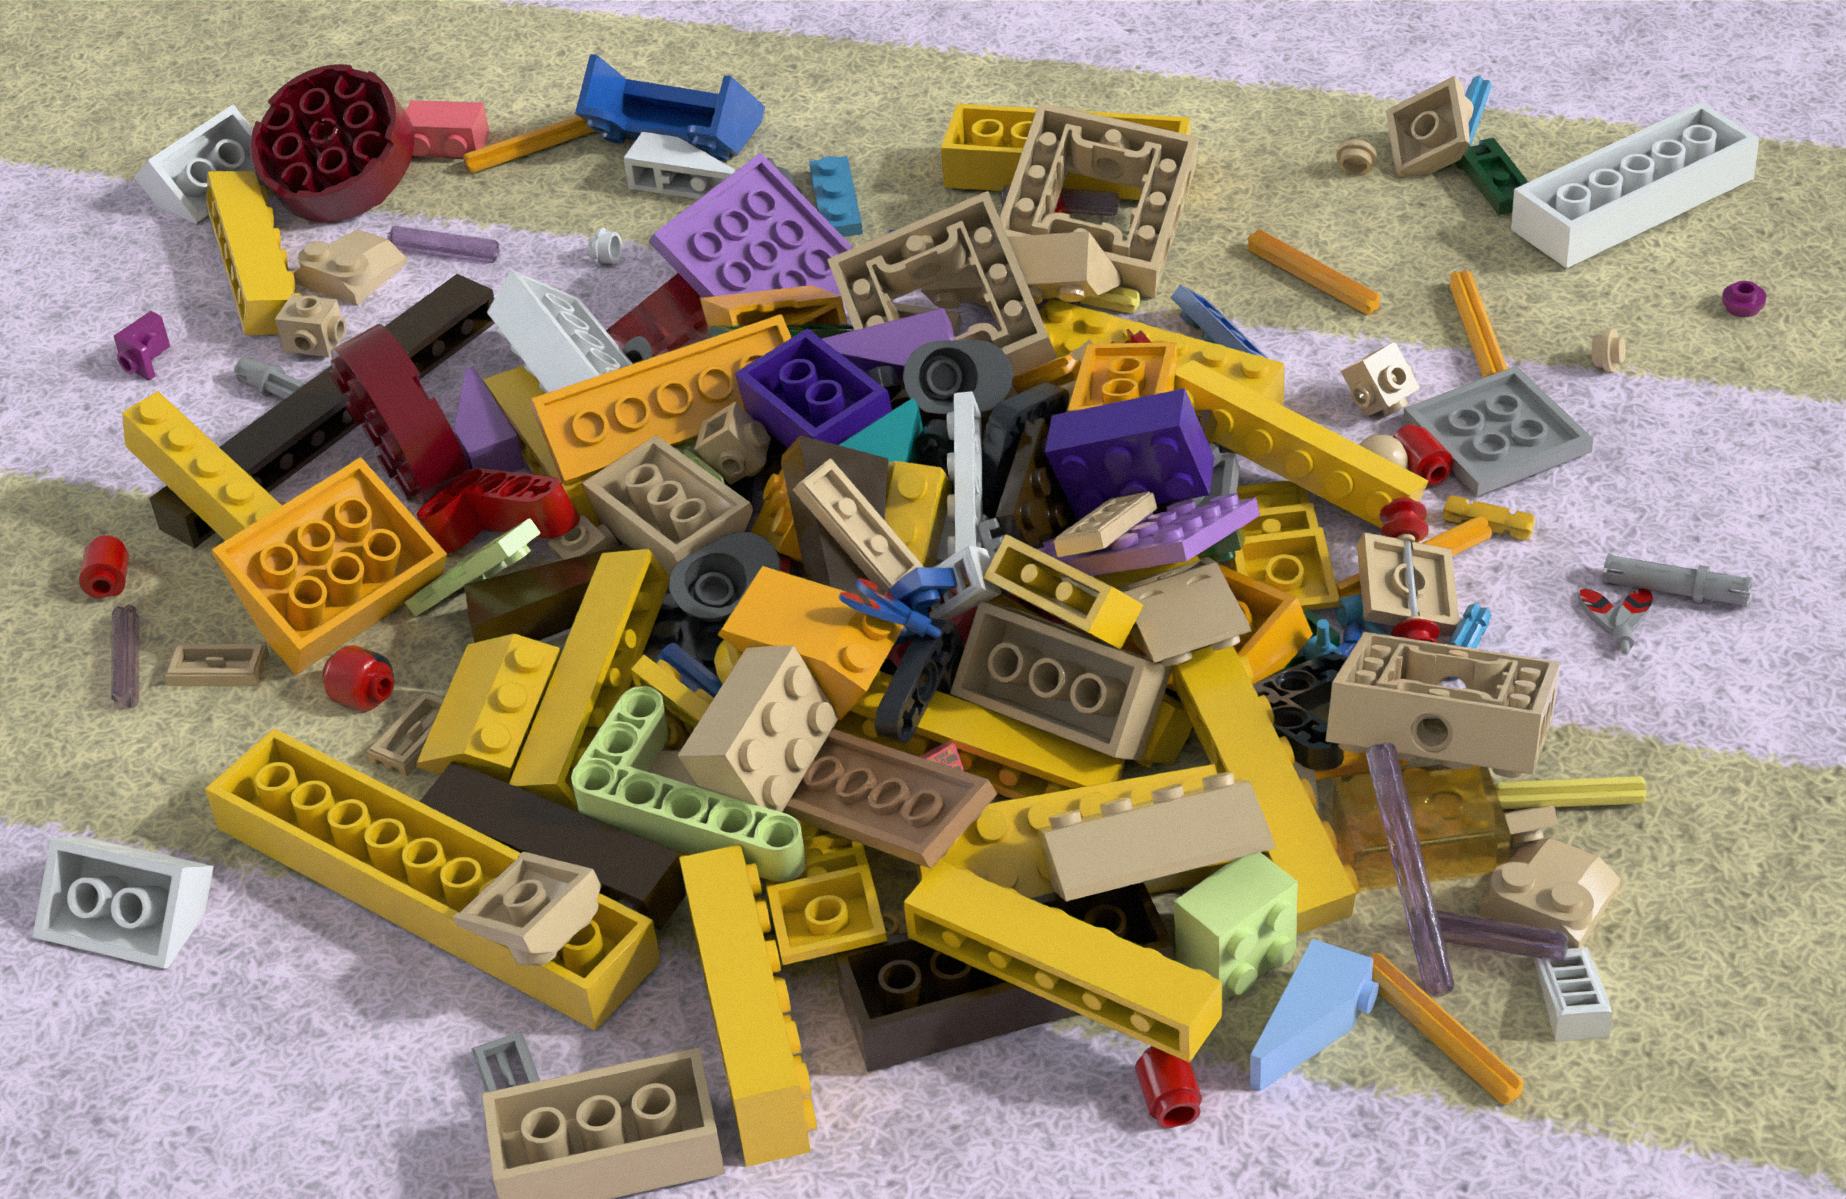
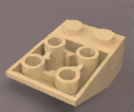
(1185, 612)

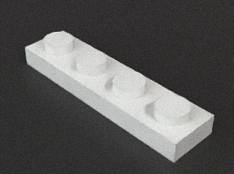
(966, 470)

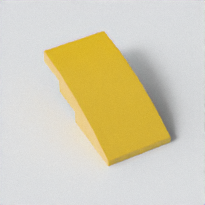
(1287, 545)
(829, 904)

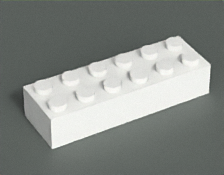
(1634, 184)
(553, 333)

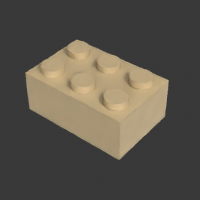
(760, 729)

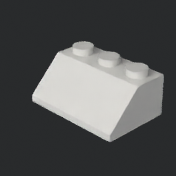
(179, 173)
(120, 900)

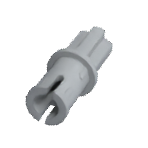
(266, 378)

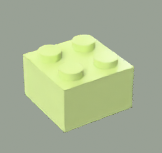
(1238, 923)

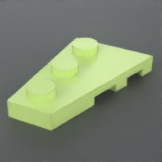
(477, 566)

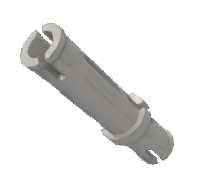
(1678, 580)

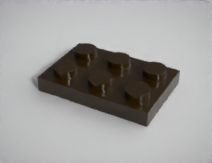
(1033, 499)

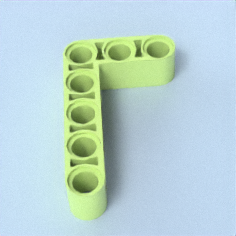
(618, 790)

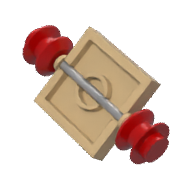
(1407, 580)

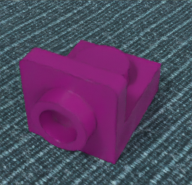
(141, 343)

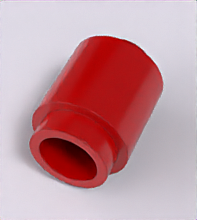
(1425, 454)
(104, 567)
(1168, 1088)

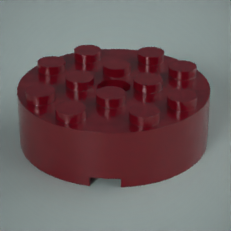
(332, 143)
(397, 413)

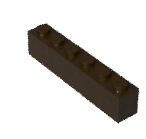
(626, 865)

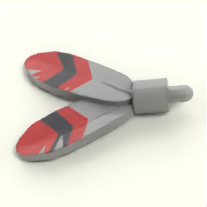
(1617, 622)

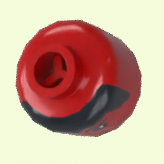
(357, 678)

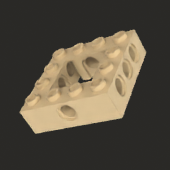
(1111, 151)
(935, 249)
(1398, 683)

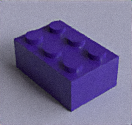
(810, 392)
(1130, 450)

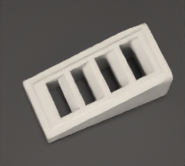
(975, 562)
(1575, 1021)

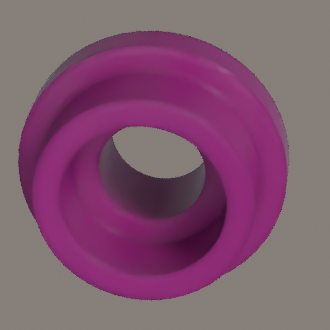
(1744, 298)

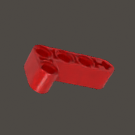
(497, 503)

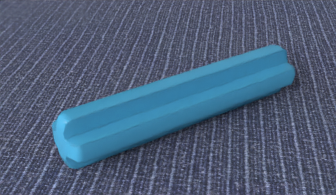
(1478, 94)

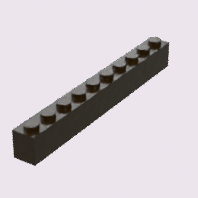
(316, 413)

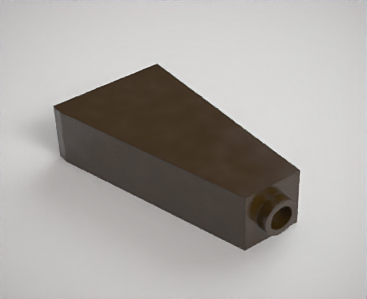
(821, 554)
(532, 600)

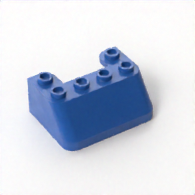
(706, 120)

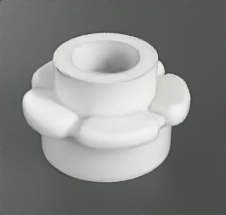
(605, 247)

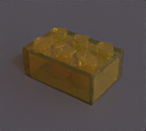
(1454, 817)

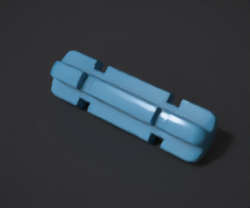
(1471, 628)

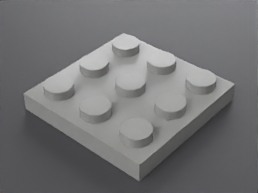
(1500, 430)

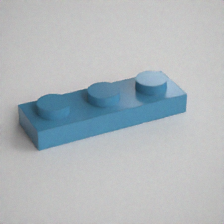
(836, 194)

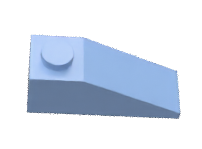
(1314, 1010)

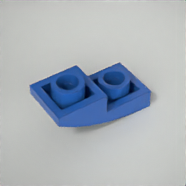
(922, 590)

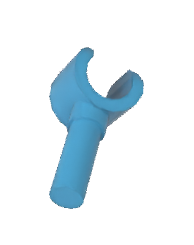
(1353, 611)
(1320, 644)

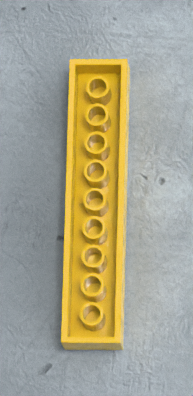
(417, 871)

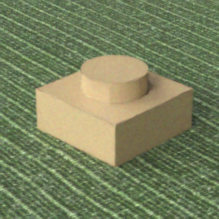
(1528, 823)

